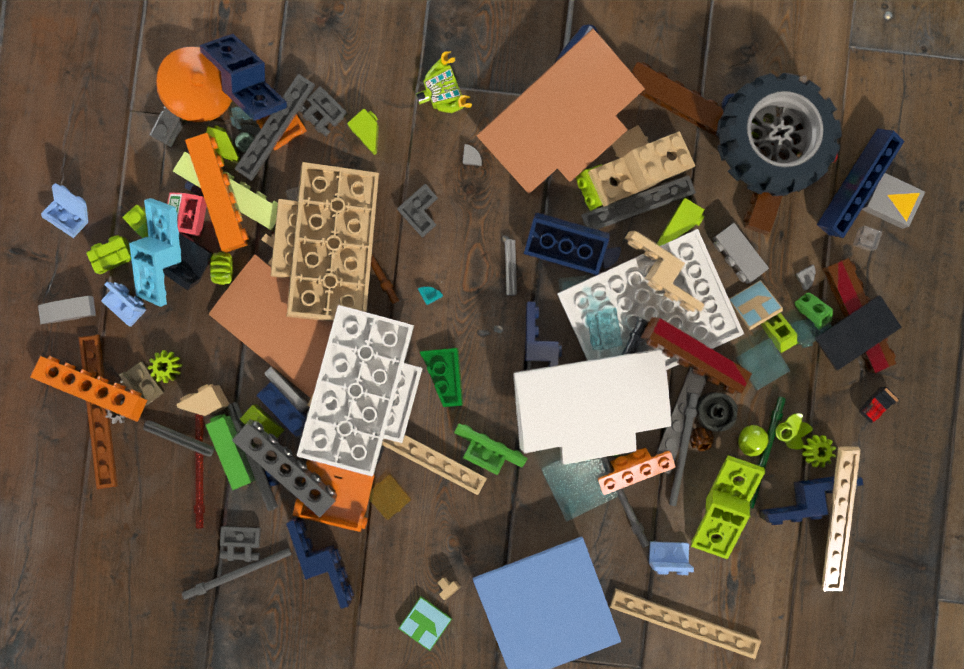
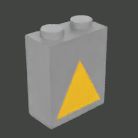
(894, 201)

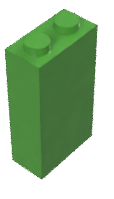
(230, 454)

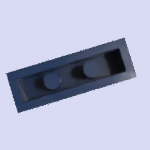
(283, 409)

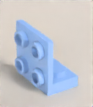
(122, 303)
(670, 557)

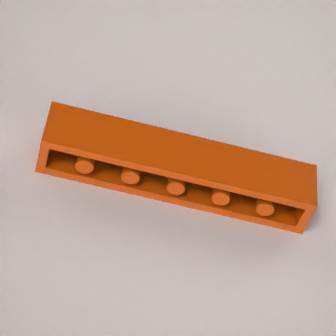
(216, 192)

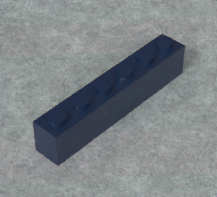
(860, 182)

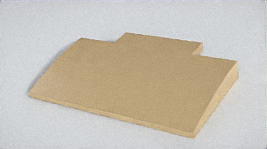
(326, 241)

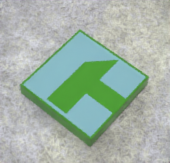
(425, 623)

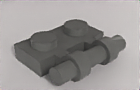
(327, 107)
(240, 537)

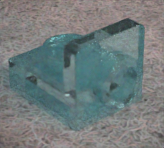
(237, 114)

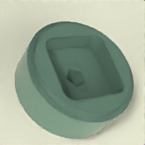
(244, 141)

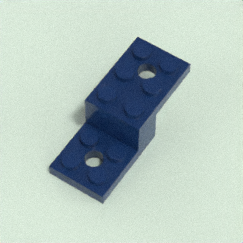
(243, 77)
(539, 350)
(809, 500)
(320, 561)

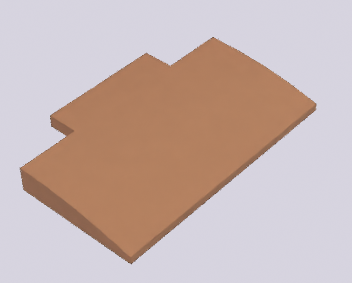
(564, 115)
(256, 314)

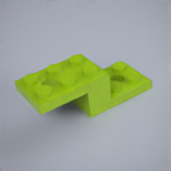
(727, 507)

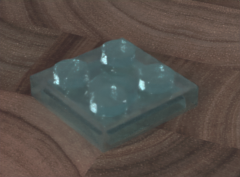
(764, 363)

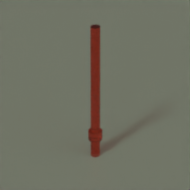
(199, 508)

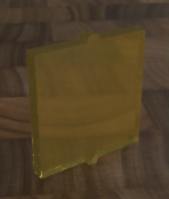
(388, 497)

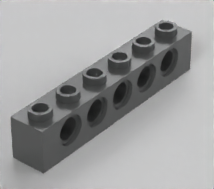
(317, 503)

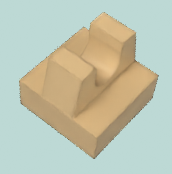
(448, 588)

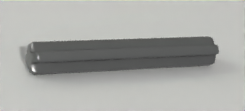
(178, 438)

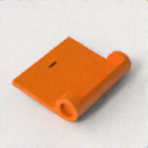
(352, 497)

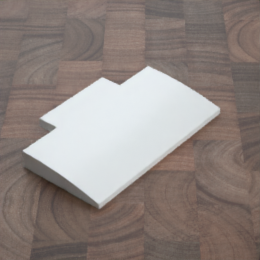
(360, 392)
(592, 405)

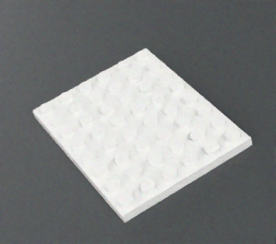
(629, 293)

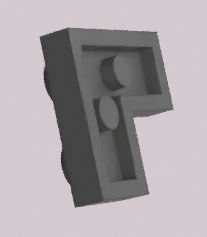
(414, 210)

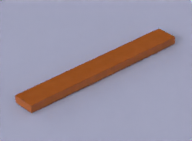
(98, 423)

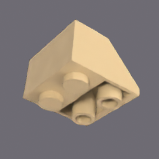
(206, 402)

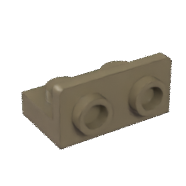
(139, 379)

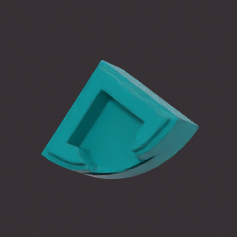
(430, 294)

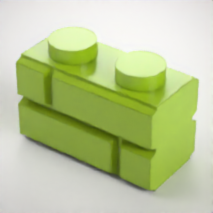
(109, 255)

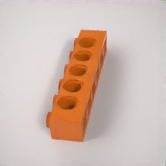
(47, 368)

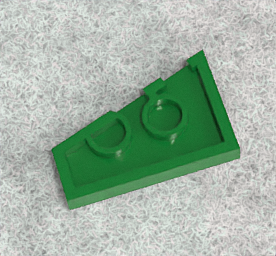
(445, 372)

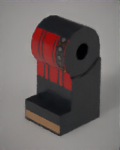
(878, 404)

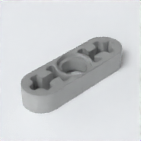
(290, 393)

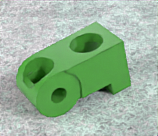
(815, 310)

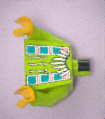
(443, 88)

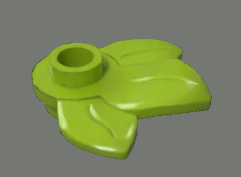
(795, 430)

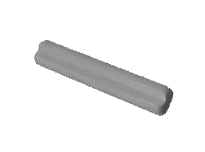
(510, 259)

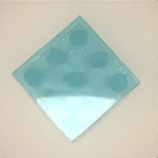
(577, 486)

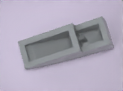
(67, 309)

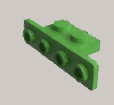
(487, 452)

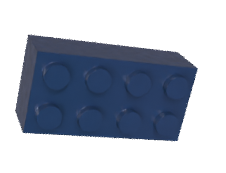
(566, 243)

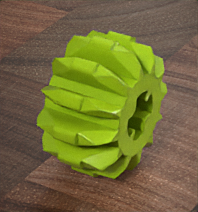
(221, 268)
(172, 367)
(825, 451)

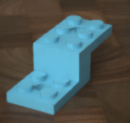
(155, 252)

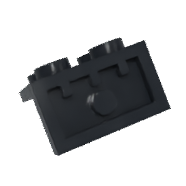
(192, 265)

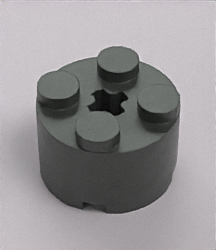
(727, 411)

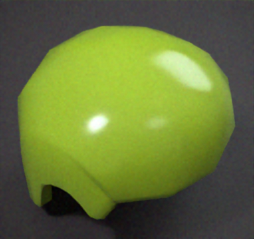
(753, 440)

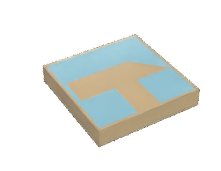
(755, 305)

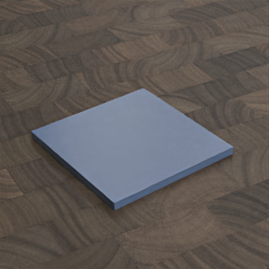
(547, 608)

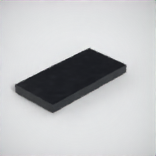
(858, 332)

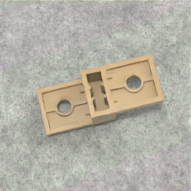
(641, 168)
(663, 271)

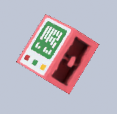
(189, 211)

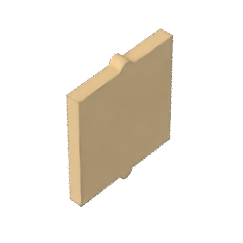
(629, 141)

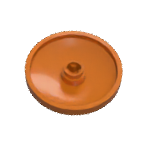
(191, 86)

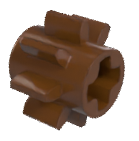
(701, 439)

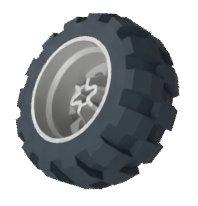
(799, 104)

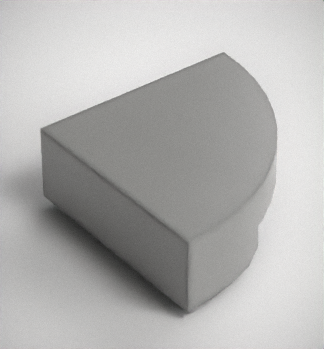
(471, 156)
(806, 277)

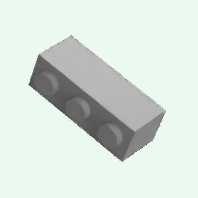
(739, 254)

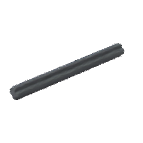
(257, 469)

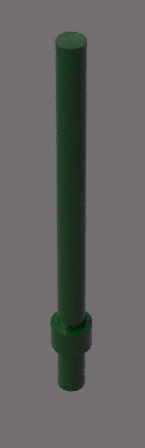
(776, 416)

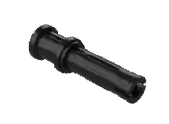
(635, 336)

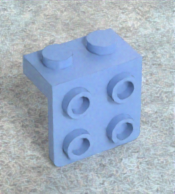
(66, 211)

